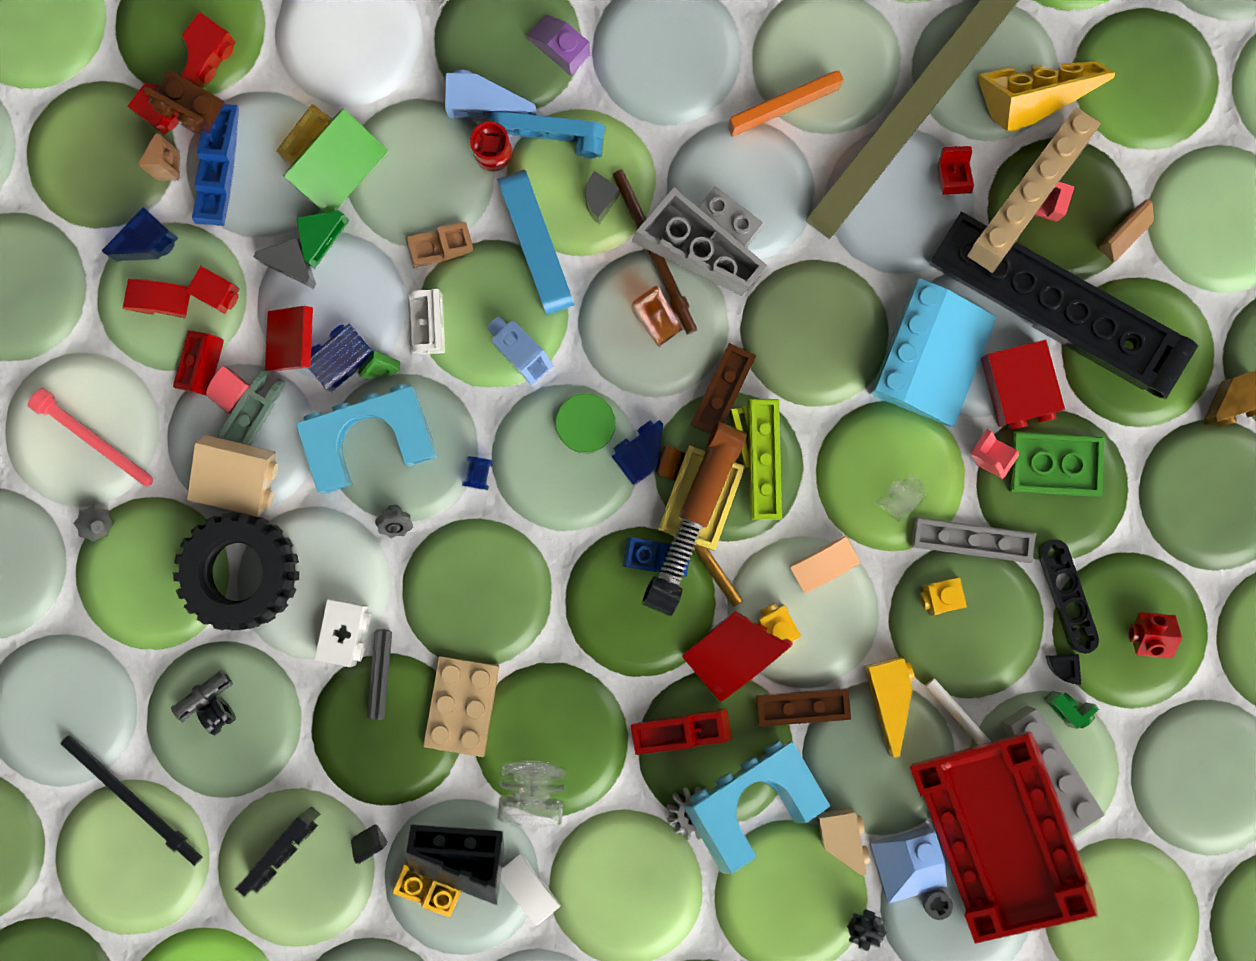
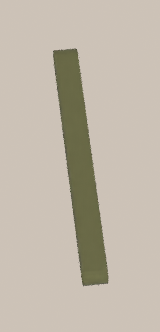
(908, 115)

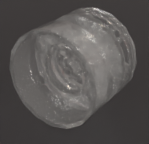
(531, 794)

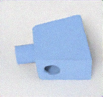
(519, 349)

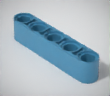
(536, 242)

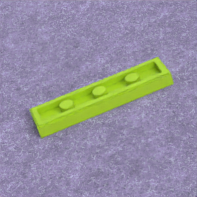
(764, 459)

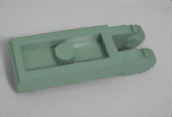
(251, 410)

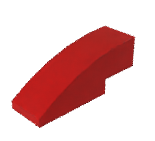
(681, 731)

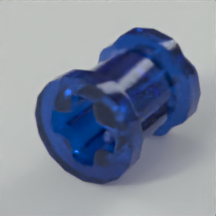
(477, 473)

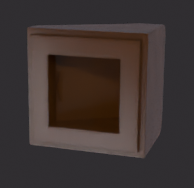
(670, 463)

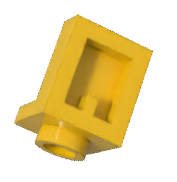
(943, 596)
(778, 622)

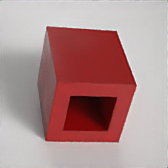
(213, 290)

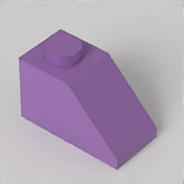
(560, 43)

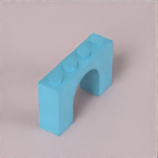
(324, 434)
(715, 810)

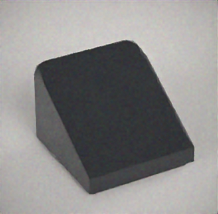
(367, 843)

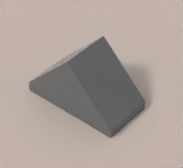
(288, 260)

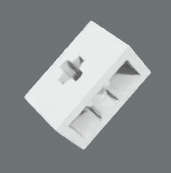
(331, 645)

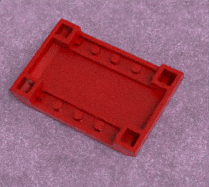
(1005, 838)

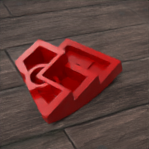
(734, 654)

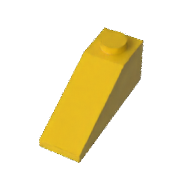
(891, 694)

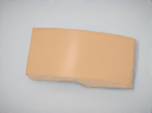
(825, 564)

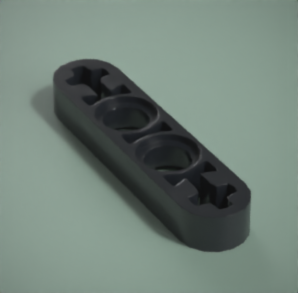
(1072, 594)

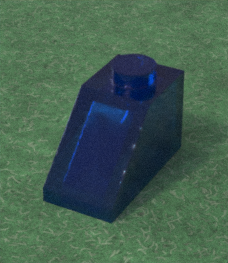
(141, 239)

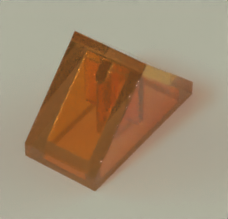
(656, 316)

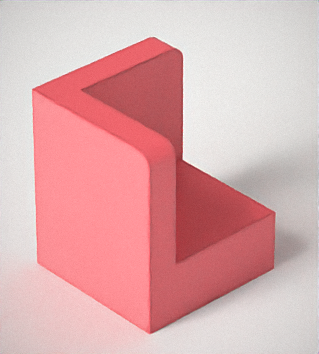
(1056, 203)
(994, 455)

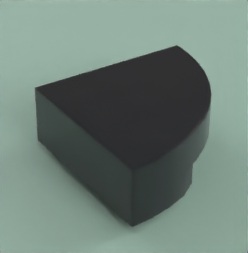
(1065, 667)

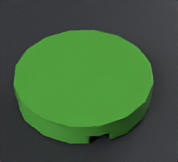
(585, 423)

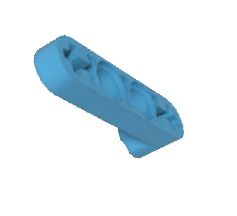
(586, 134)

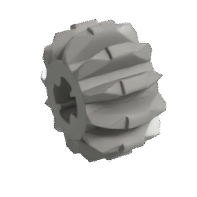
(680, 815)

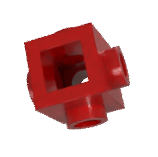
(1155, 635)

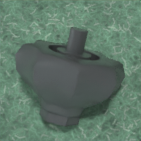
(394, 522)
(93, 523)

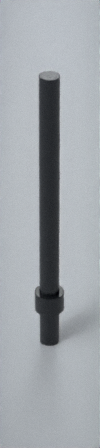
(174, 840)

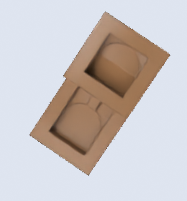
(439, 245)

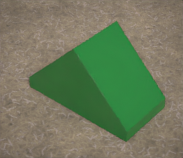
(319, 233)

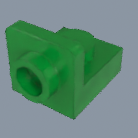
(1066, 707)

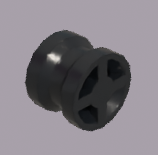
(216, 715)

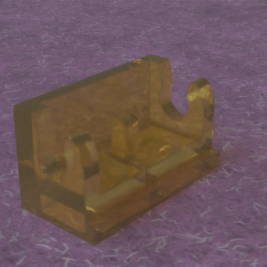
(303, 134)

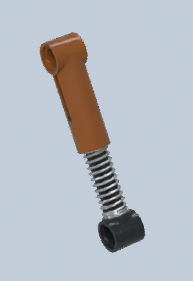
(722, 450)

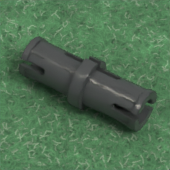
(201, 696)

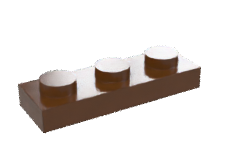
(723, 388)
(803, 707)

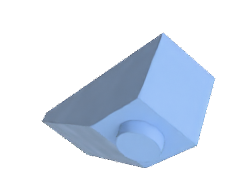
(476, 97)

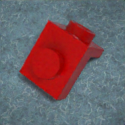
(955, 170)

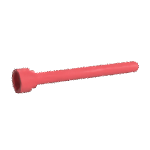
(43, 403)

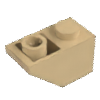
(841, 837)

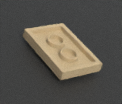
(461, 706)

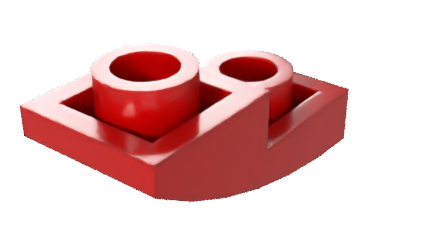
(157, 297)

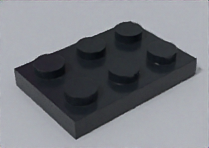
(279, 853)

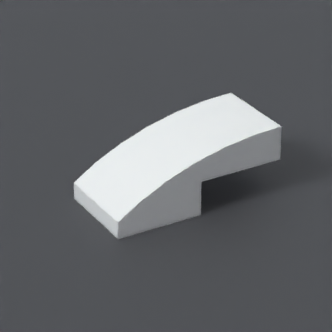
(528, 890)

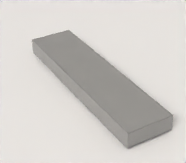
(973, 540)

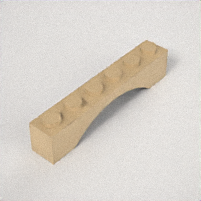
(1033, 189)

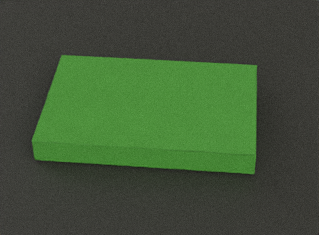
(335, 162)
(1057, 464)

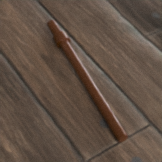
(678, 302)

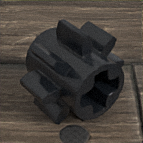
(866, 930)

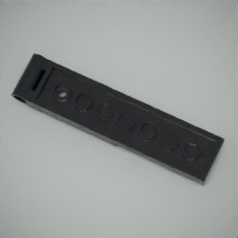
(1070, 310)

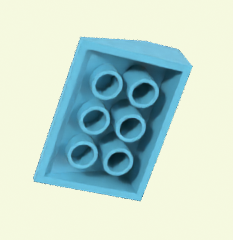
(933, 353)

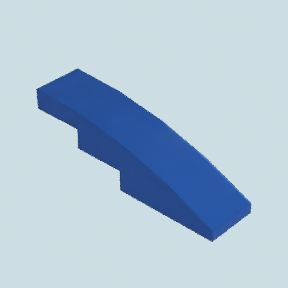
(216, 168)

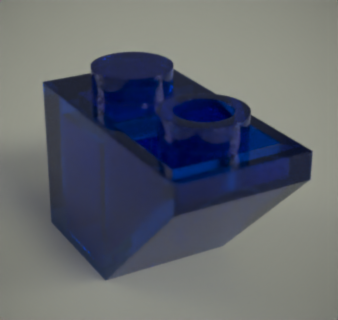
(641, 455)

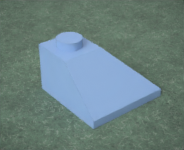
(910, 863)

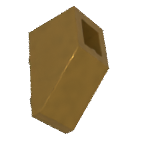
(1232, 399)

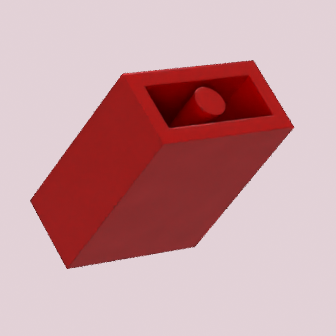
(1023, 384)

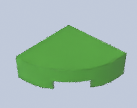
(377, 365)

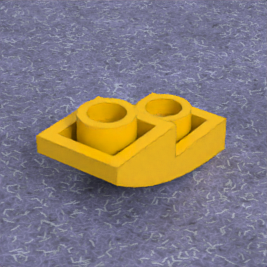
(425, 891)

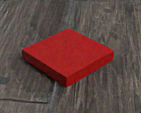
(289, 338)

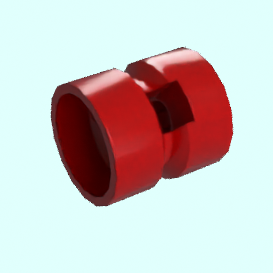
(491, 146)

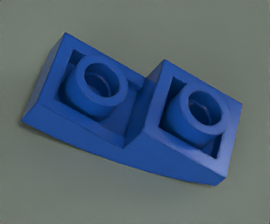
(647, 555)

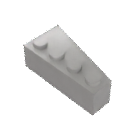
(698, 243)
(1073, 794)

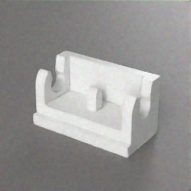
(427, 322)

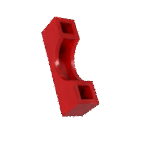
(207, 48)

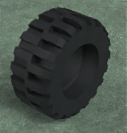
(197, 572)

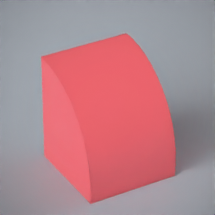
(226, 389)

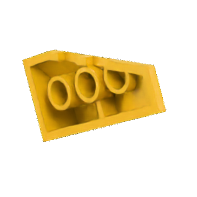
(1028, 97)

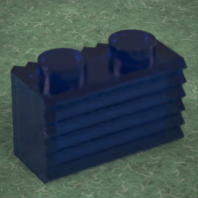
(339, 357)

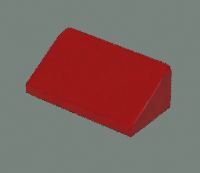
(198, 362)

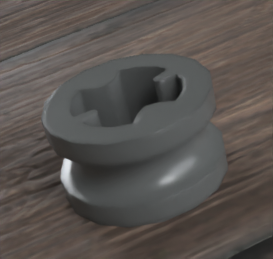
(947, 909)

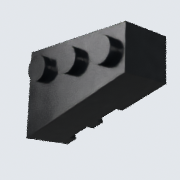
(458, 858)

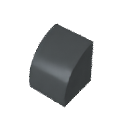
(600, 196)

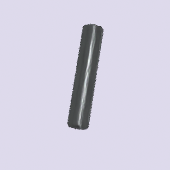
(379, 674)

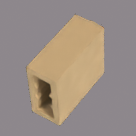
(232, 476)

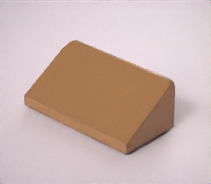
(161, 160)
(1128, 231)

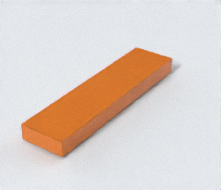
(785, 103)

